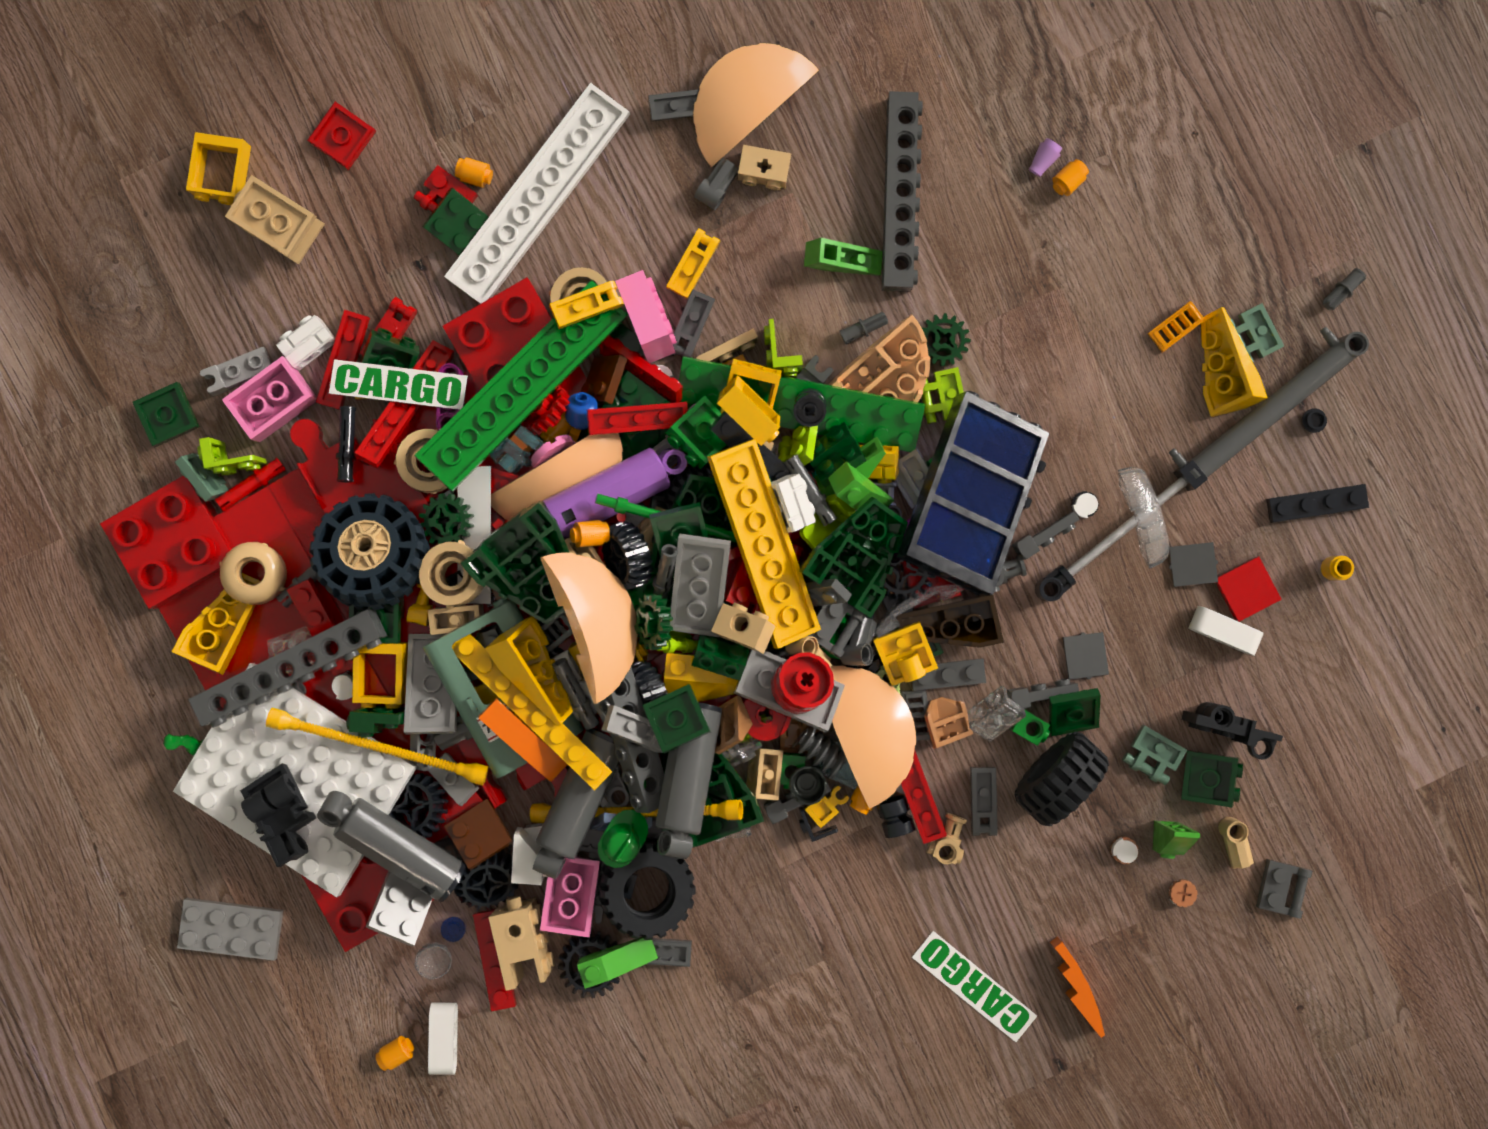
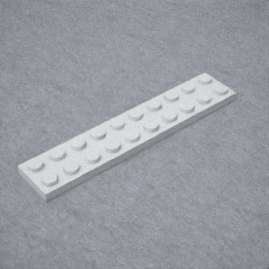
(537, 194)

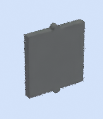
(1193, 564)
(1085, 655)

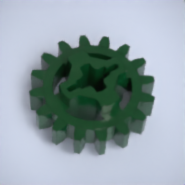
(951, 347)
(444, 510)
(653, 622)

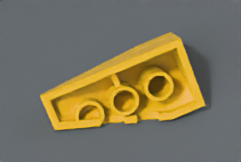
(1229, 372)
(216, 631)
(526, 663)
(703, 682)

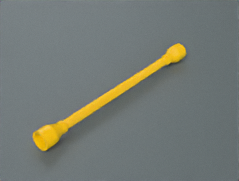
(282, 720)
(728, 810)

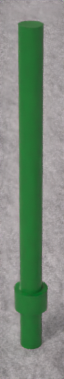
(622, 505)

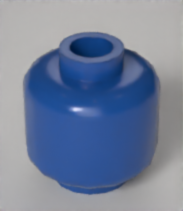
(576, 410)

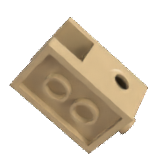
(274, 219)
(519, 938)

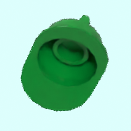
(623, 838)

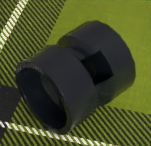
(810, 407)
(895, 817)

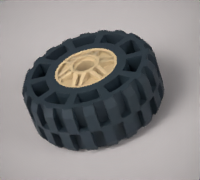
(368, 551)

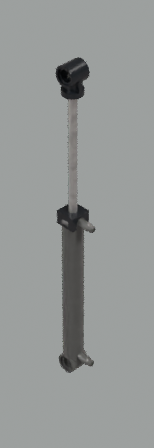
(1198, 469)

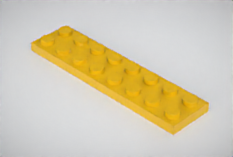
(764, 542)

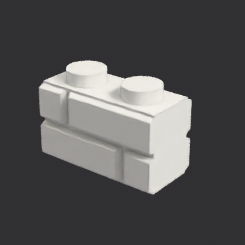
(306, 342)
(793, 502)

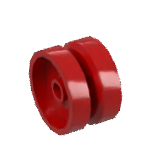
(814, 674)

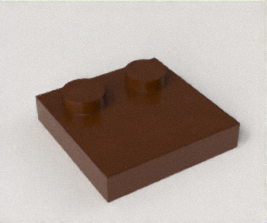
(604, 378)
(478, 834)

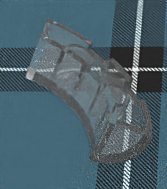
(1148, 515)

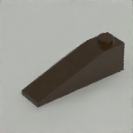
(962, 623)

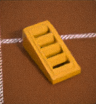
(1192, 312)

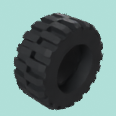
(1061, 779)
(664, 916)

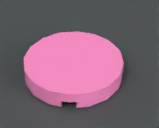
(549, 450)

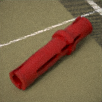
(250, 484)

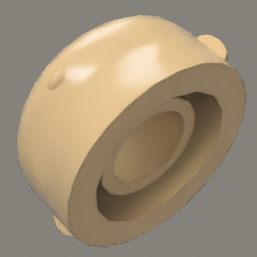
(574, 281)
(408, 467)
(433, 575)
(264, 591)

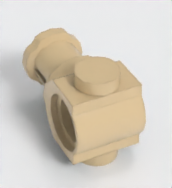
(953, 828)

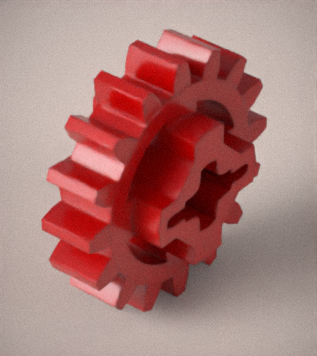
(548, 412)

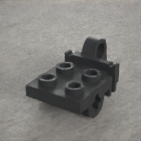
(1226, 724)
(278, 812)

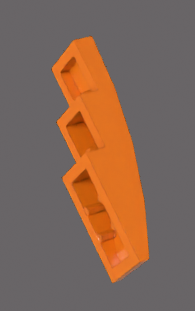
(522, 739)
(1080, 992)

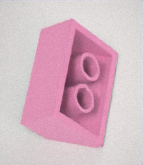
(571, 898)

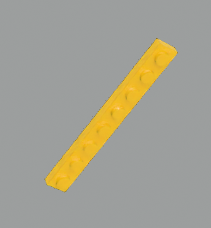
(558, 738)

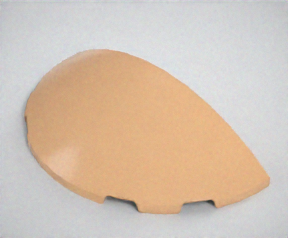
(743, 93)
(891, 365)
(558, 473)
(599, 618)
(874, 732)

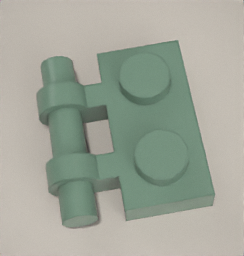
(1259, 330)
(204, 480)
(1157, 747)

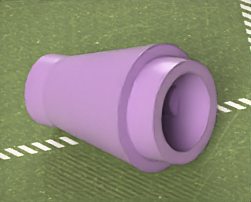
(1045, 156)

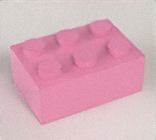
(647, 316)
(270, 399)

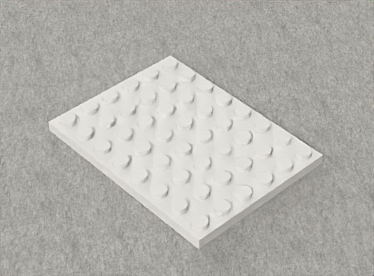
(247, 750)

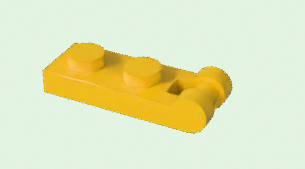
(692, 264)
(585, 304)

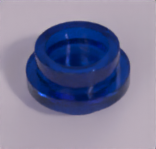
(453, 929)

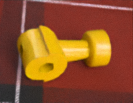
(419, 612)

